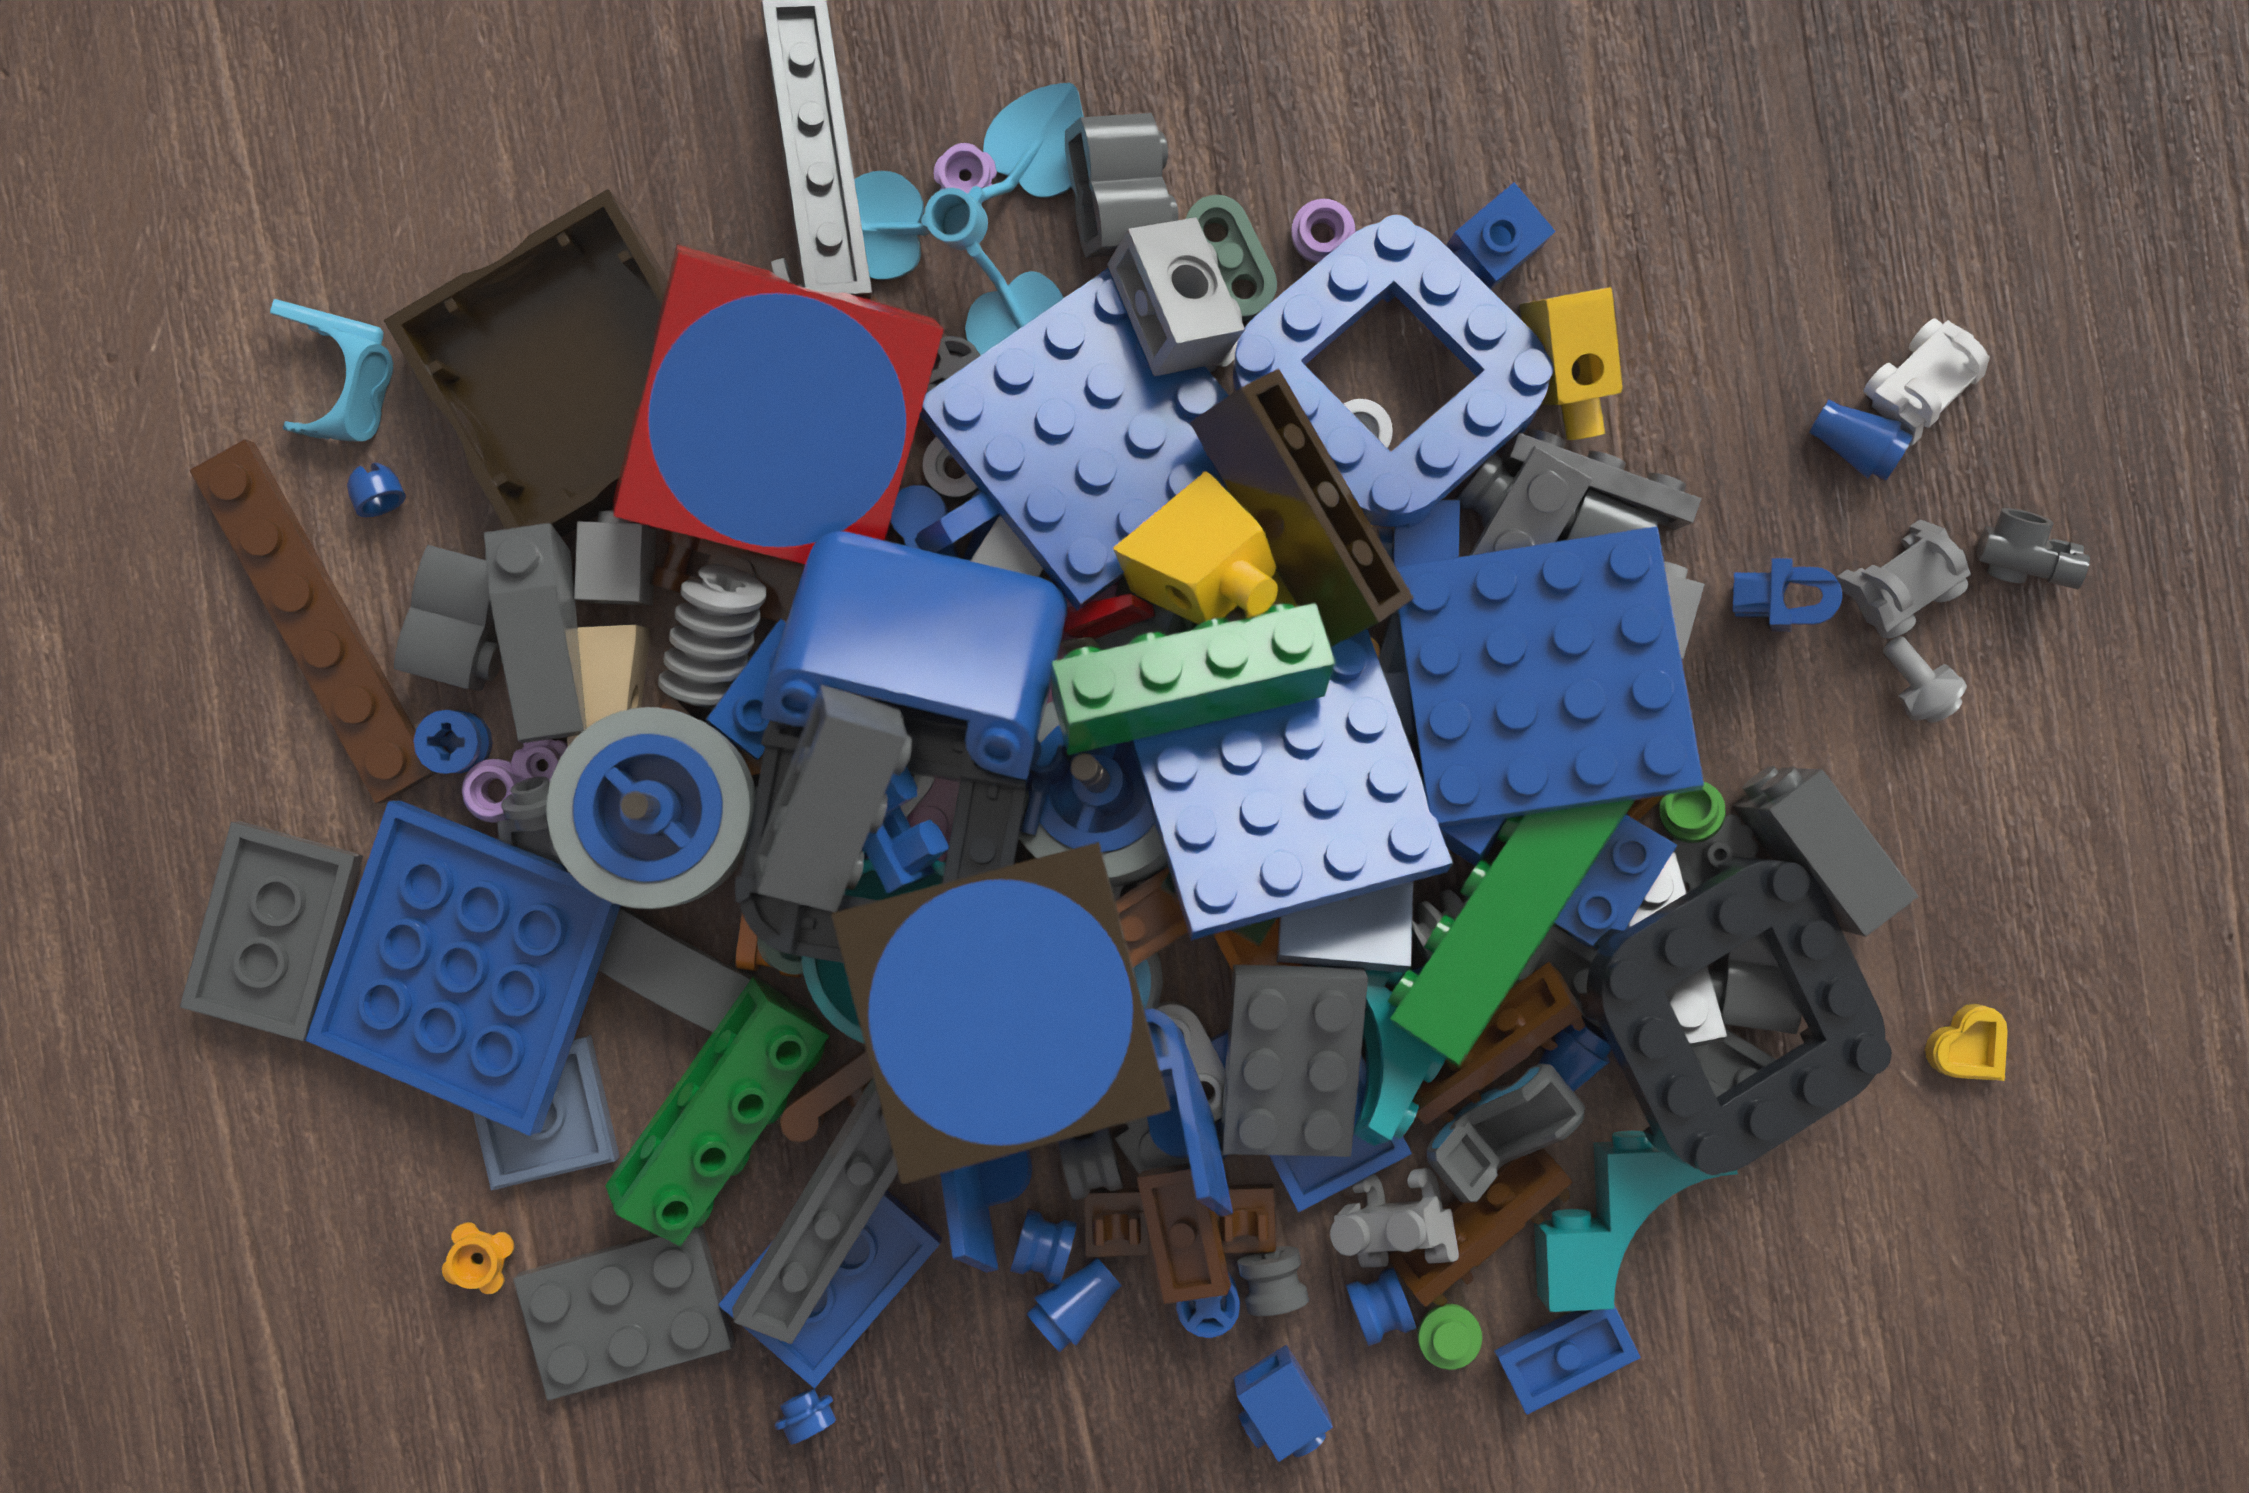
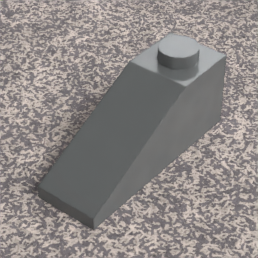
(537, 630)

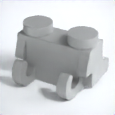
(1923, 573)
(1396, 1225)

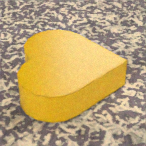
(1971, 1046)

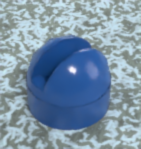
(375, 491)

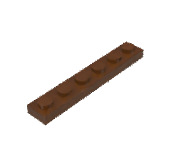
(312, 619)

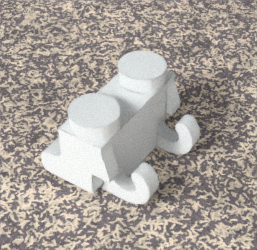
(1930, 379)

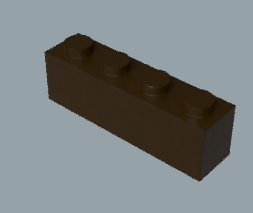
(1303, 506)

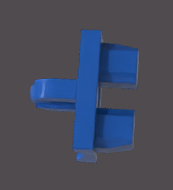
(1763, 595)
(898, 851)

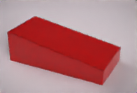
(1106, 616)

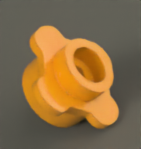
(461, 1268)

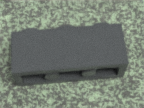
(831, 799)

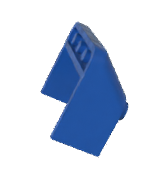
(1181, 1133)

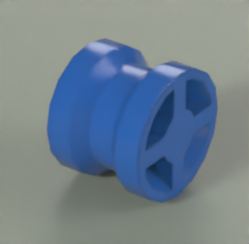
(468, 741)
(1043, 1246)
(1381, 1306)
(1210, 1315)

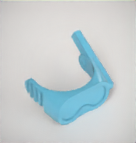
(367, 374)

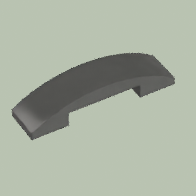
(672, 971)

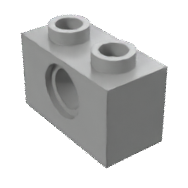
(1175, 296)

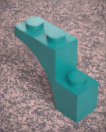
(1394, 1066)
(1583, 1254)

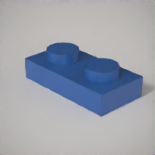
(1566, 1356)

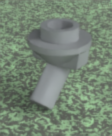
(1932, 692)

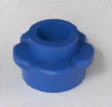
(805, 1415)

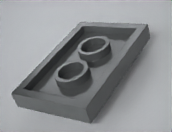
(270, 930)
(1293, 1060)
(623, 1312)

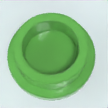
(1693, 814)
(1449, 1336)

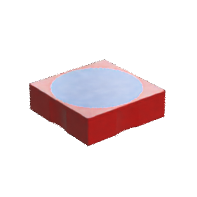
(773, 410)

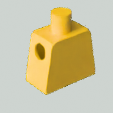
(1582, 330)
(1200, 556)

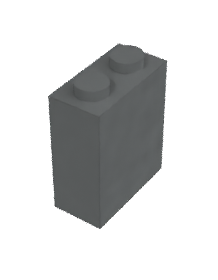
(1810, 823)

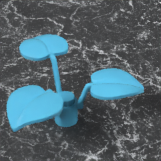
(1026, 147)

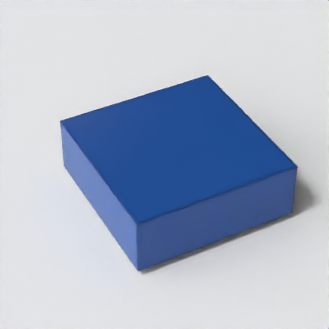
(957, 523)

